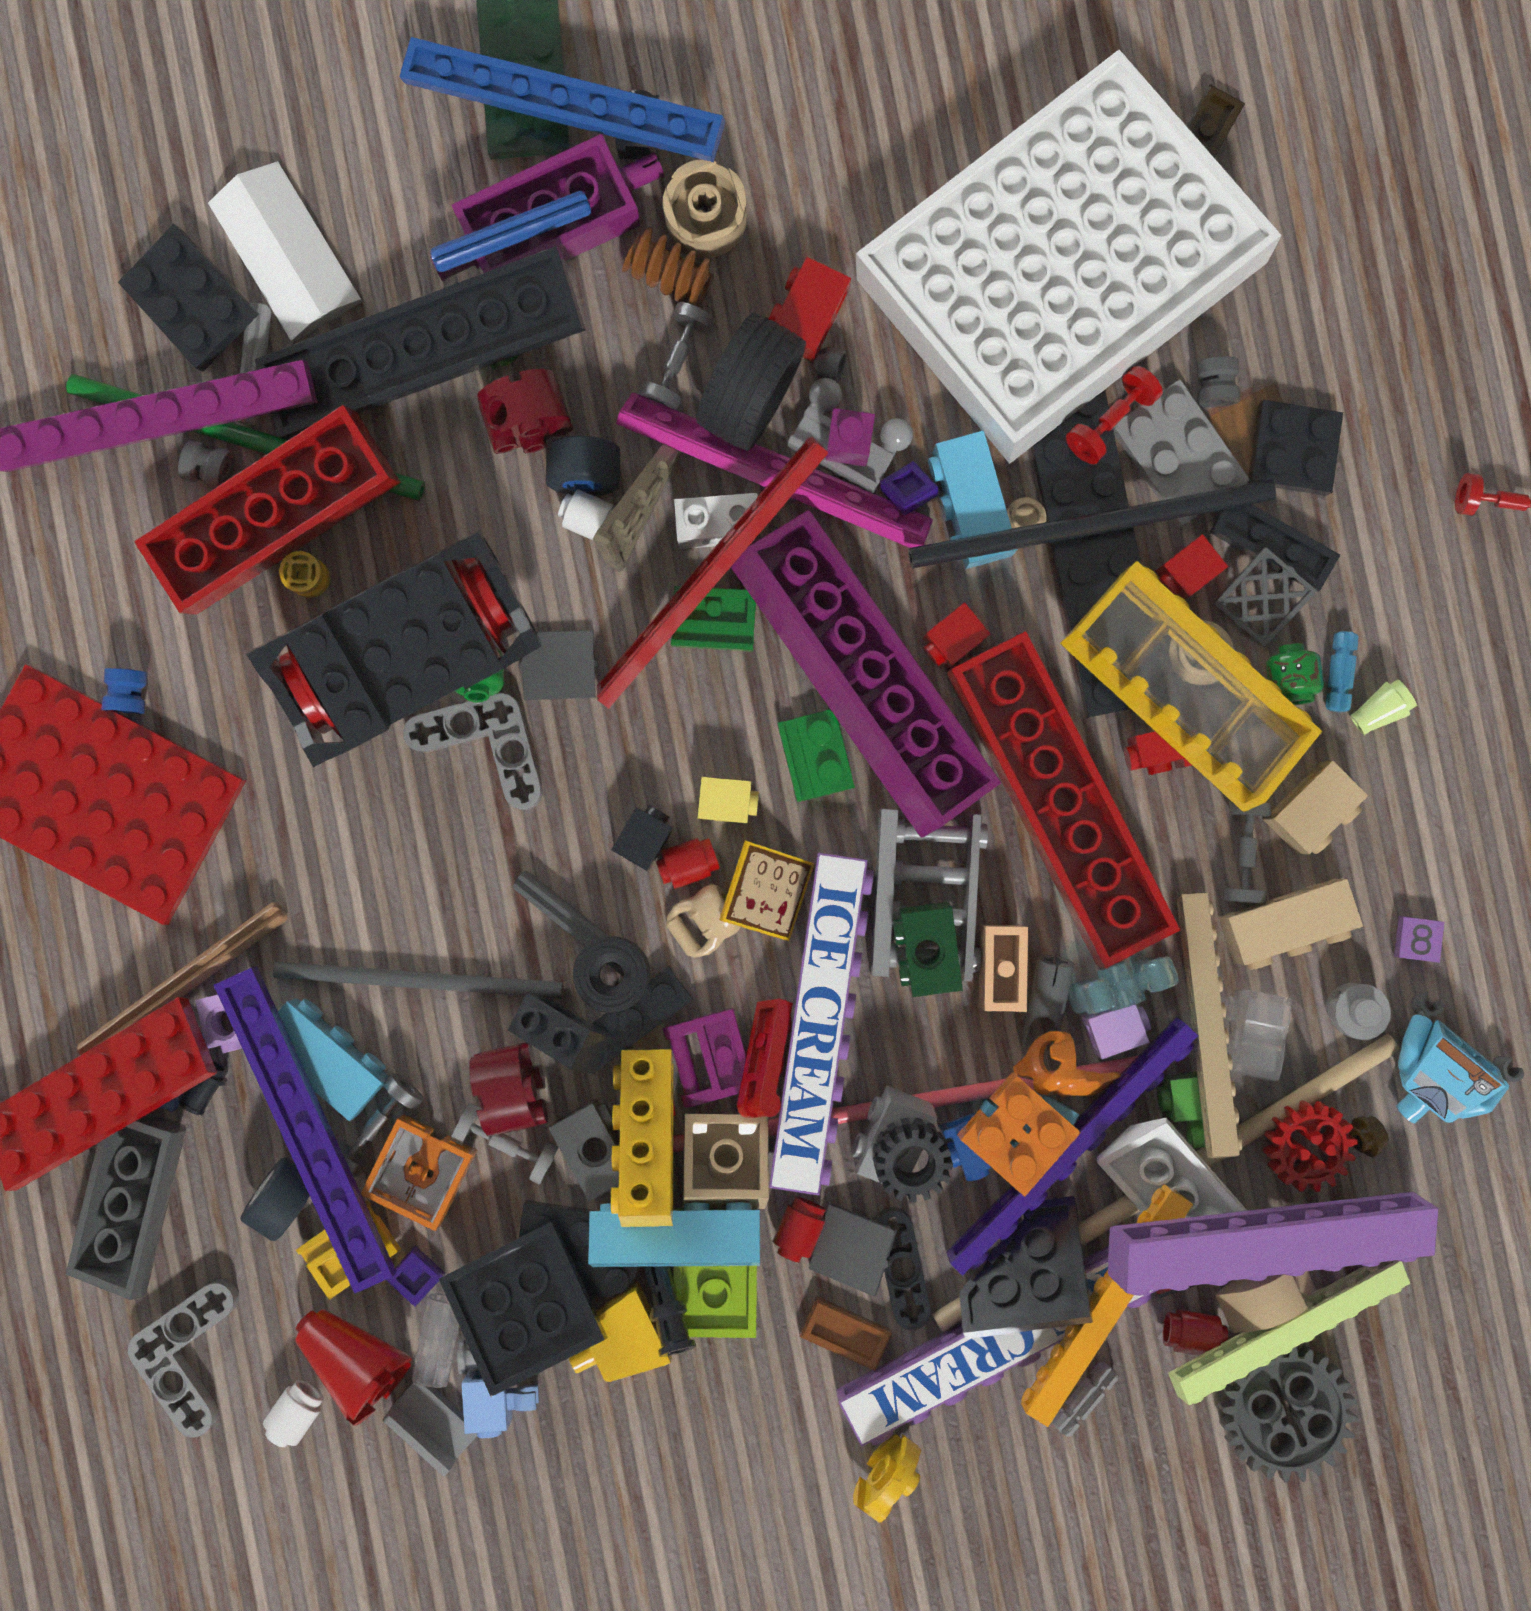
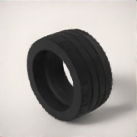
(750, 381)

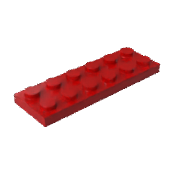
(101, 1092)

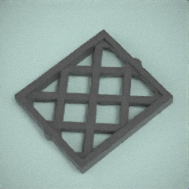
(1287, 571)

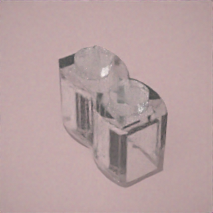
(1257, 1033)

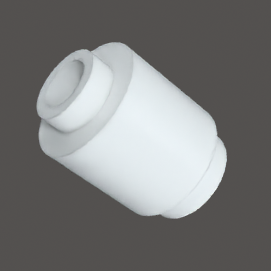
(584, 513)
(293, 1414)

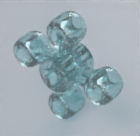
(1122, 985)

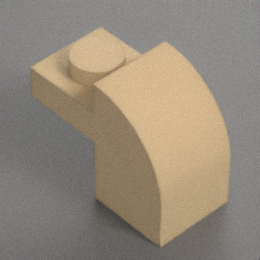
(1264, 1303)

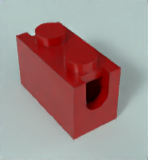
(812, 303)

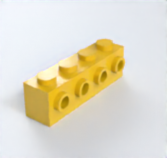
(645, 1138)

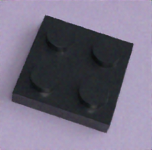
(1296, 447)

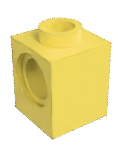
(727, 800)

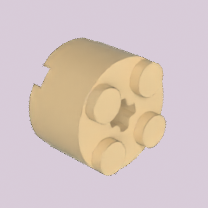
(723, 194)

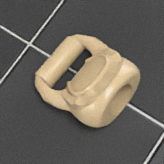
(705, 911)

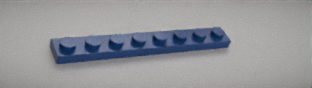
(563, 99)

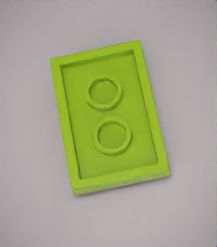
(718, 1299)

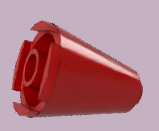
(350, 1362)

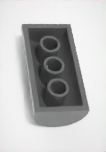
(126, 1206)

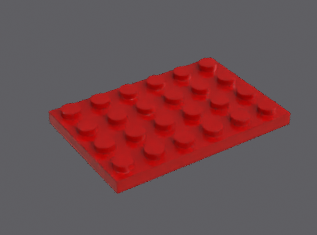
(106, 795)

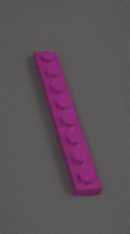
(156, 415)

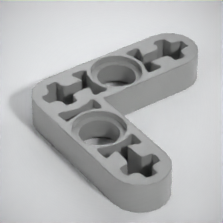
(498, 736)
(169, 1357)

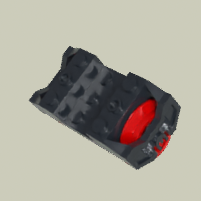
(396, 648)

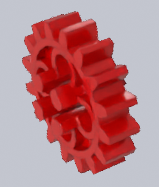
(1308, 1123)

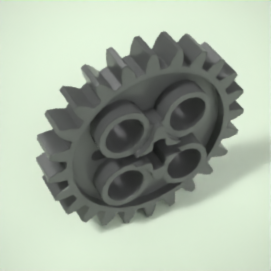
(1255, 1428)

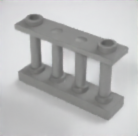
(893, 872)

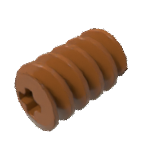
(670, 269)

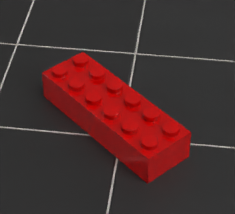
(267, 511)

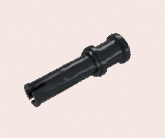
(668, 1312)

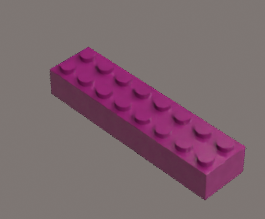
(865, 673)

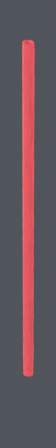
(939, 1097)

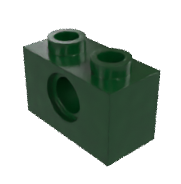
(942, 971)

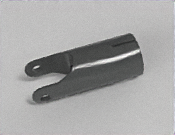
(1048, 992)

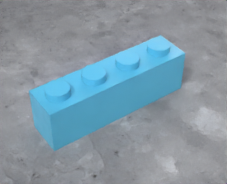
(695, 1238)

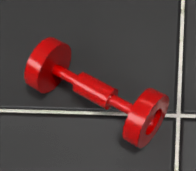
(1141, 387)
(1471, 493)

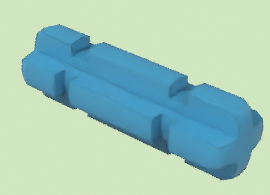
(1342, 671)

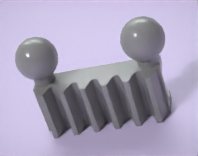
(894, 434)

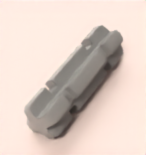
(1085, 1398)

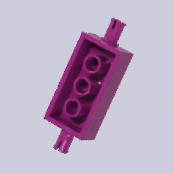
(581, 168)

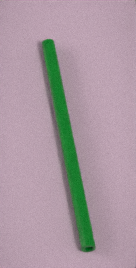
(227, 432)

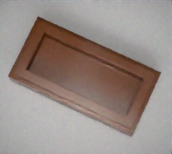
(845, 1333)

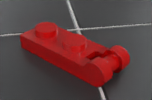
(765, 1059)

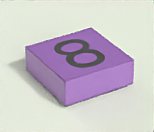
(1419, 939)

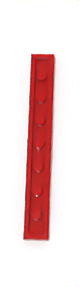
(711, 570)

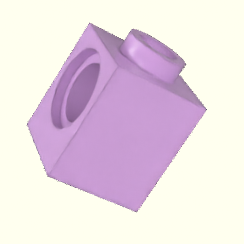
(210, 1012)
(1117, 1030)

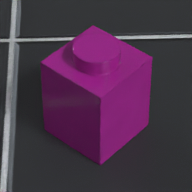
(850, 437)

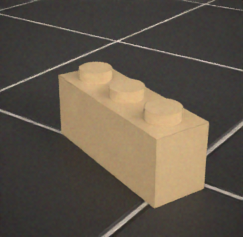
(1291, 923)

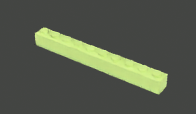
(1257, 1348)

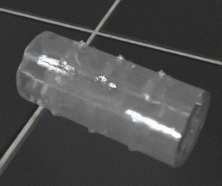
(436, 1343)

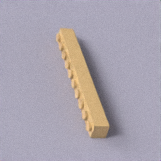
(1207, 1022)

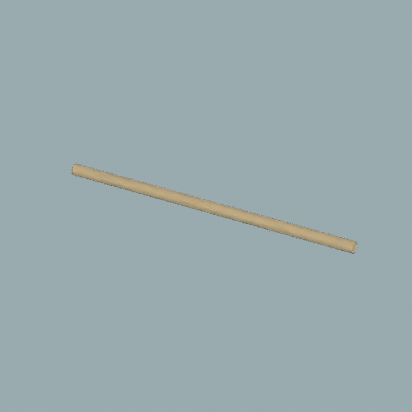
(1249, 1131)

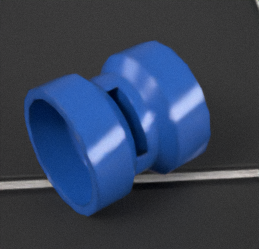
(124, 690)

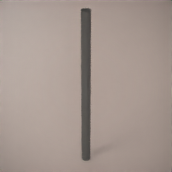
(417, 979)

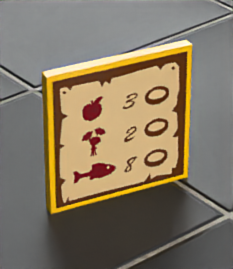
(766, 891)

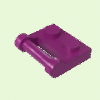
(721, 1051)

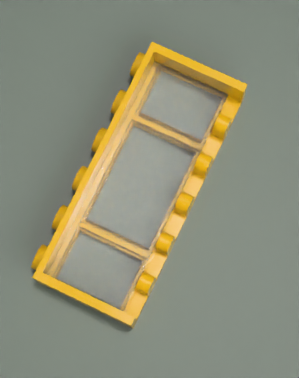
(1192, 687)

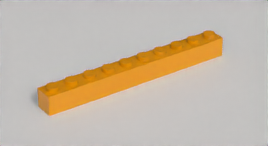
(1083, 1341)

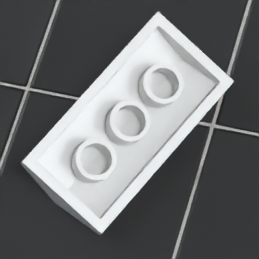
(284, 250)
(1159, 1155)

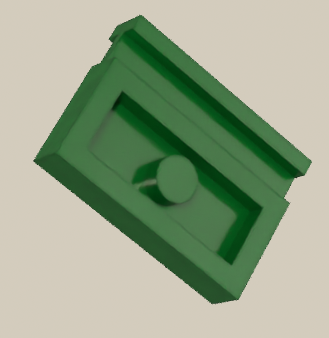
(719, 622)
(815, 755)

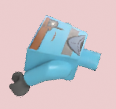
(1446, 1071)

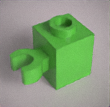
(1181, 1101)

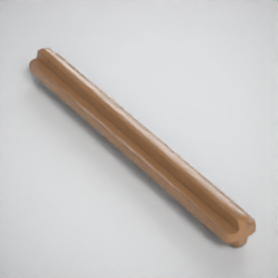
(192, 973)

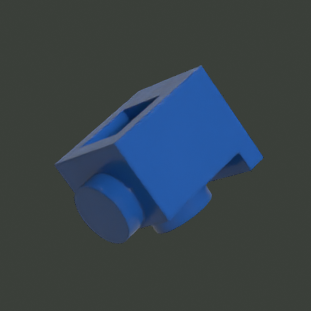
(961, 1155)

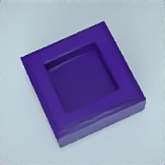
(909, 488)
(415, 1276)

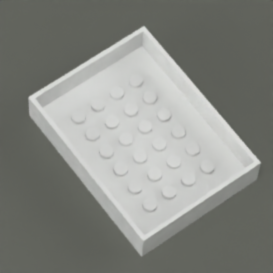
(1065, 255)

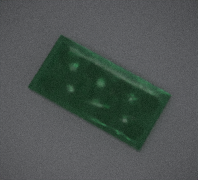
(530, 36)

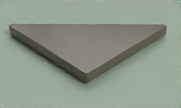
(627, 520)

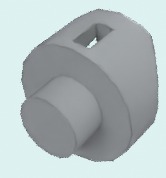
(1358, 1010)

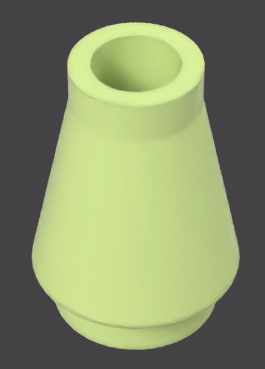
(1385, 706)

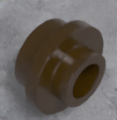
(1370, 1135)

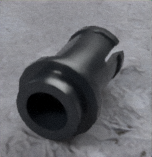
(199, 1096)

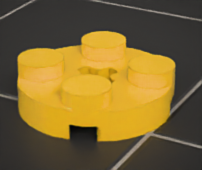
(890, 1477)

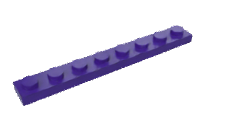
(1111, 1105)
(305, 1129)

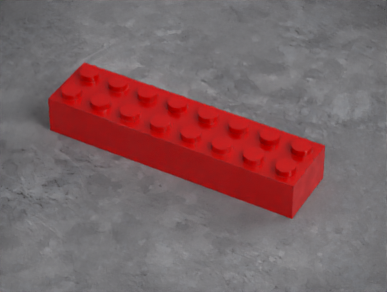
(1062, 801)

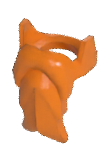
(1066, 1079)

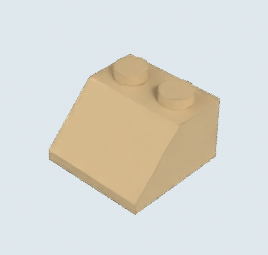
(725, 1160)

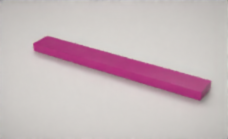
(762, 465)

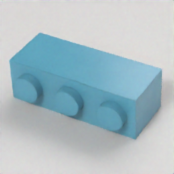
(970, 491)
(330, 1060)

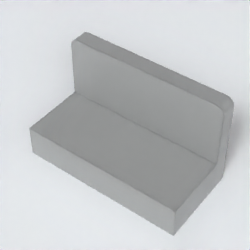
(429, 1426)

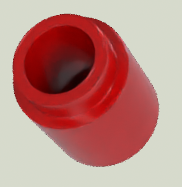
(687, 862)
(799, 1229)
(1193, 1332)

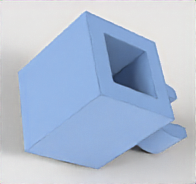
(493, 1414)

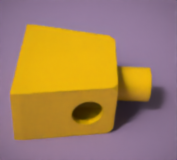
(631, 1338)

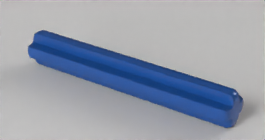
(510, 231)

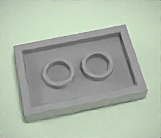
(1178, 448)

